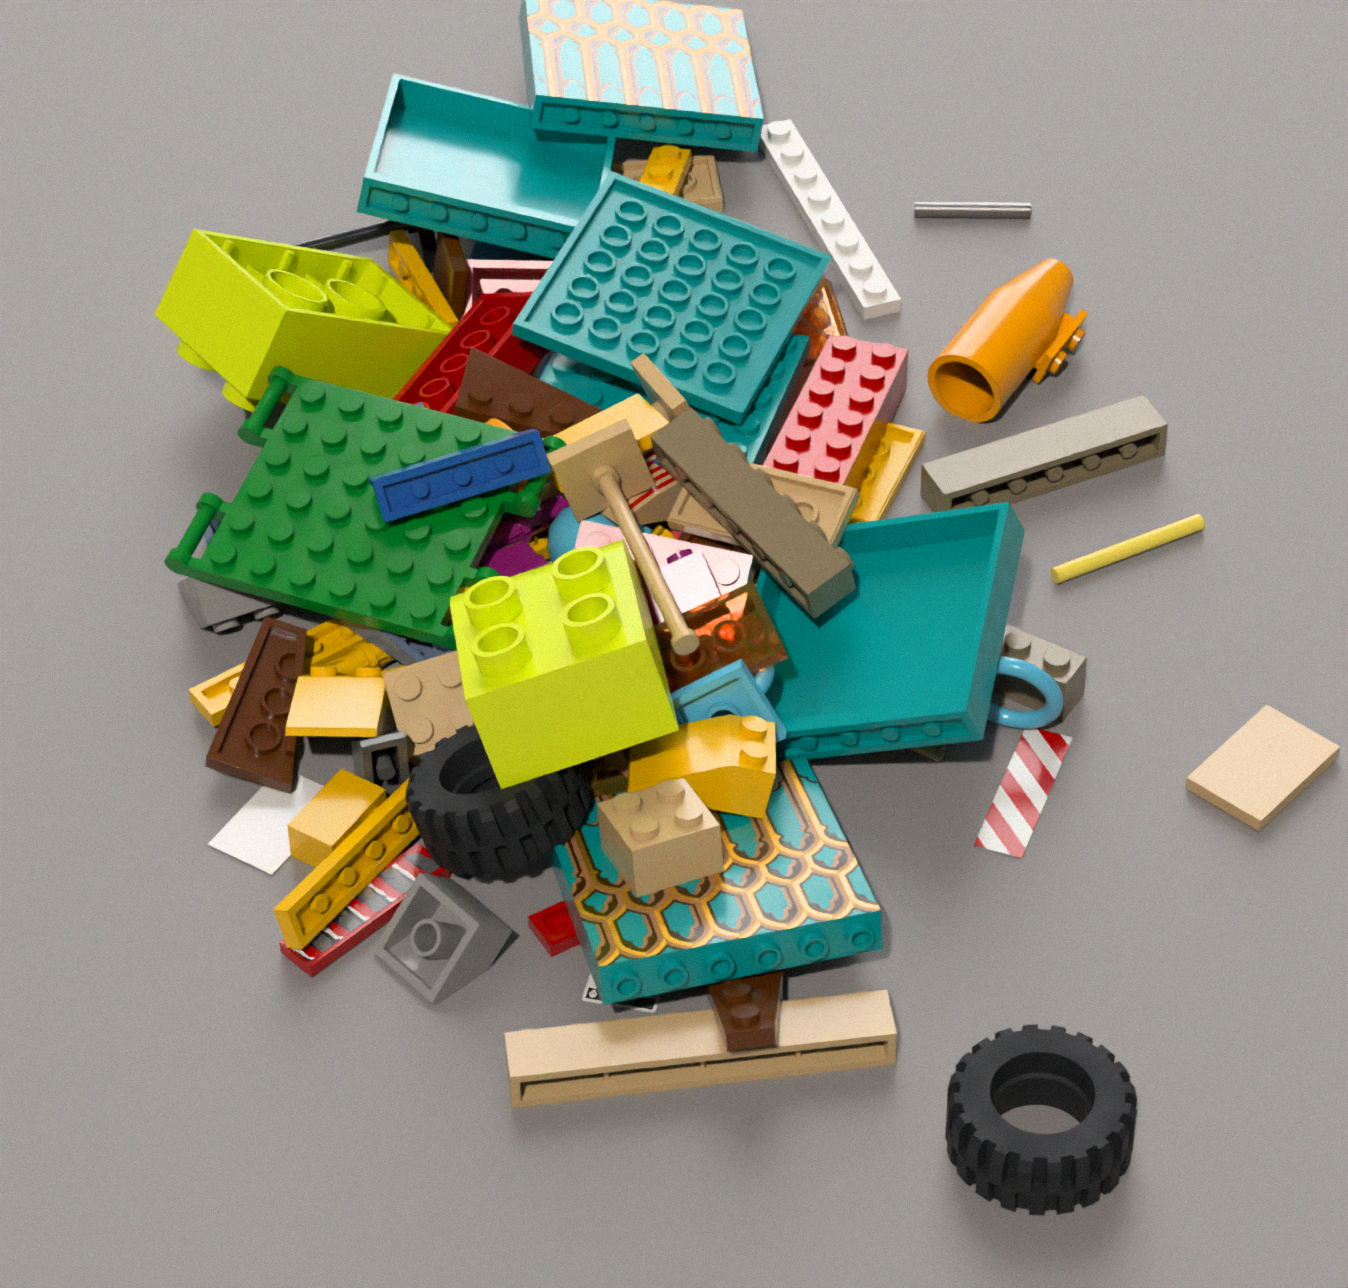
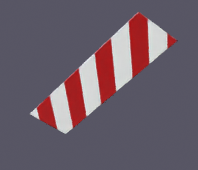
(1023, 792)

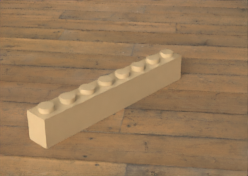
(689, 1051)

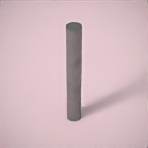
(972, 209)

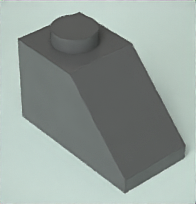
(382, 760)

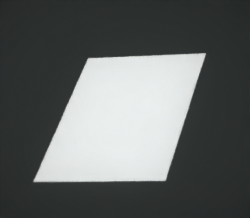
(260, 827)

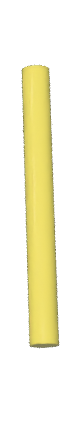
(1127, 548)

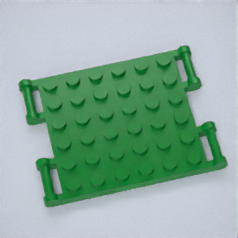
(311, 521)

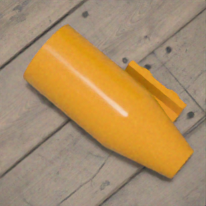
(1004, 339)

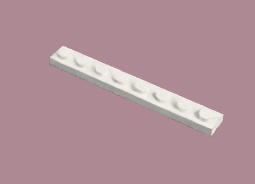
(828, 220)

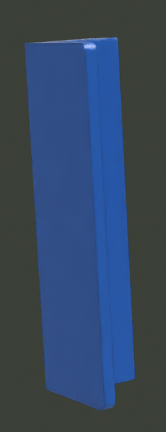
(460, 474)

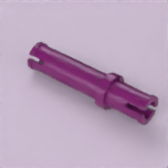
(520, 528)

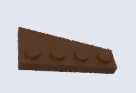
(516, 398)
(253, 728)
(747, 1009)

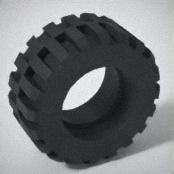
(479, 826)
(1031, 1167)

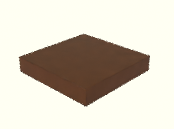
(451, 272)

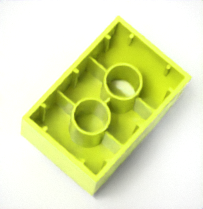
(311, 310)
(561, 663)

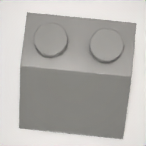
(222, 605)
(440, 938)

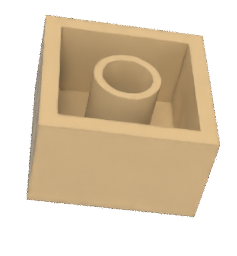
(428, 702)
(660, 837)

